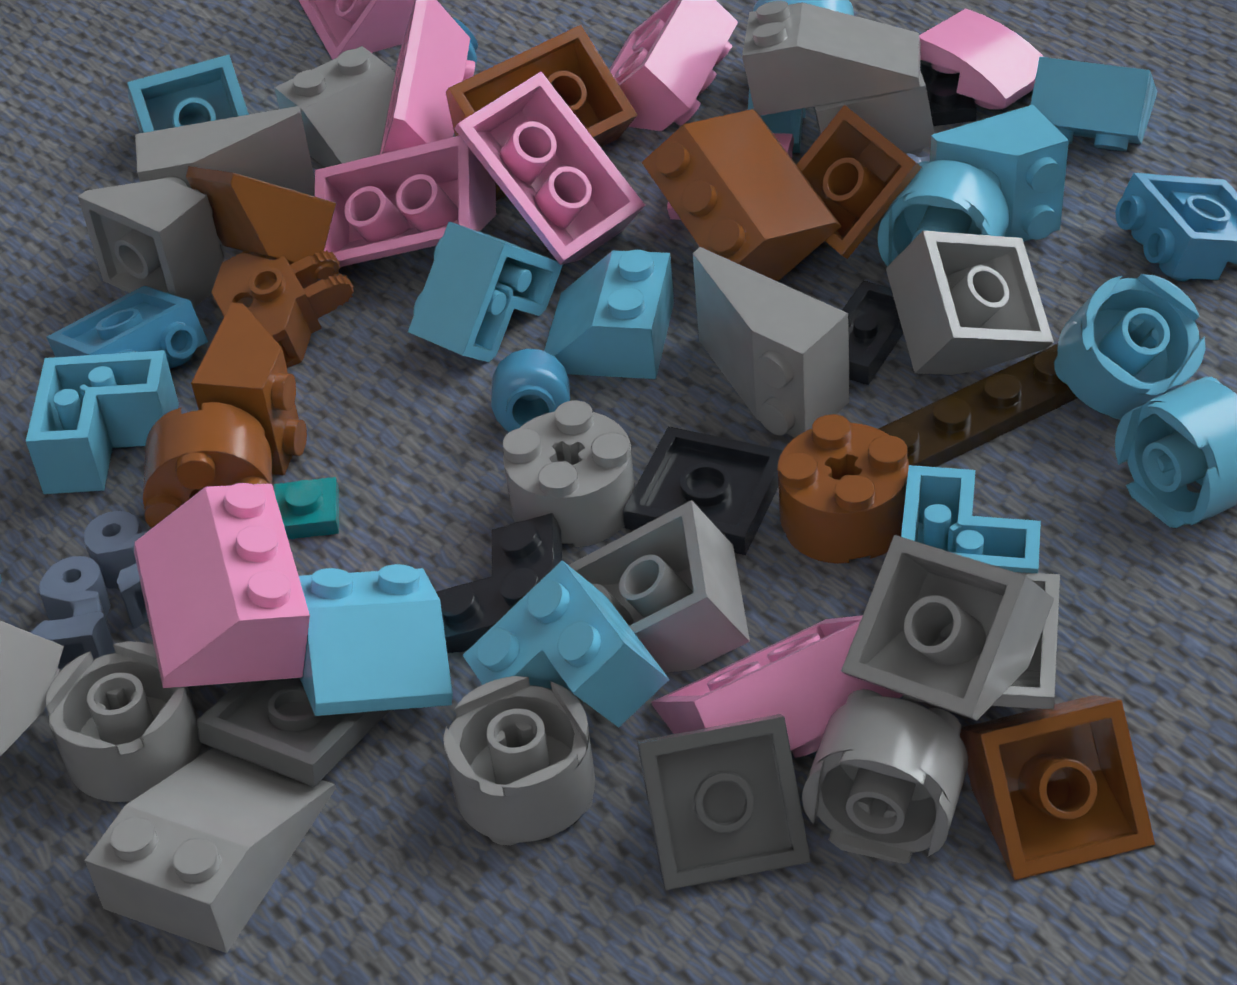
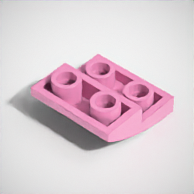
(991, 59)

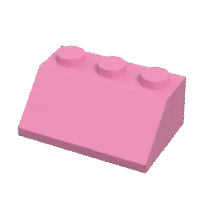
(359, 23)
(672, 61)
(427, 65)
(551, 169)
(404, 199)
(223, 590)
(790, 678)

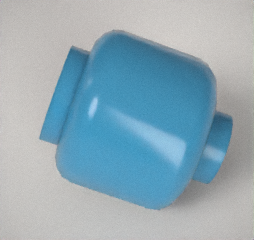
(527, 386)

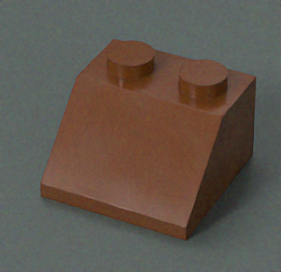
(855, 176)
(264, 216)
(250, 372)
(1059, 785)

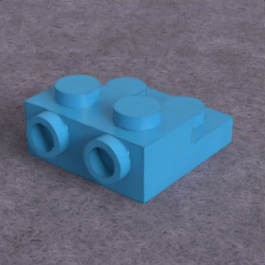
(1182, 223)
(135, 323)

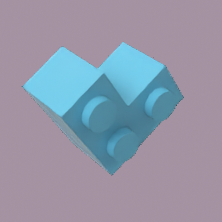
(476, 288)
(88, 409)
(941, 512)
(575, 639)

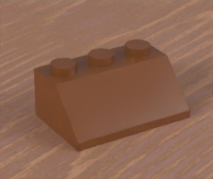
(571, 68)
(741, 193)

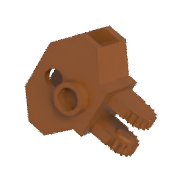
(284, 295)

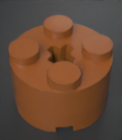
(200, 451)
(842, 490)

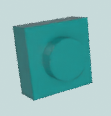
(309, 507)

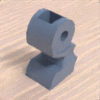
(111, 545)
(76, 609)

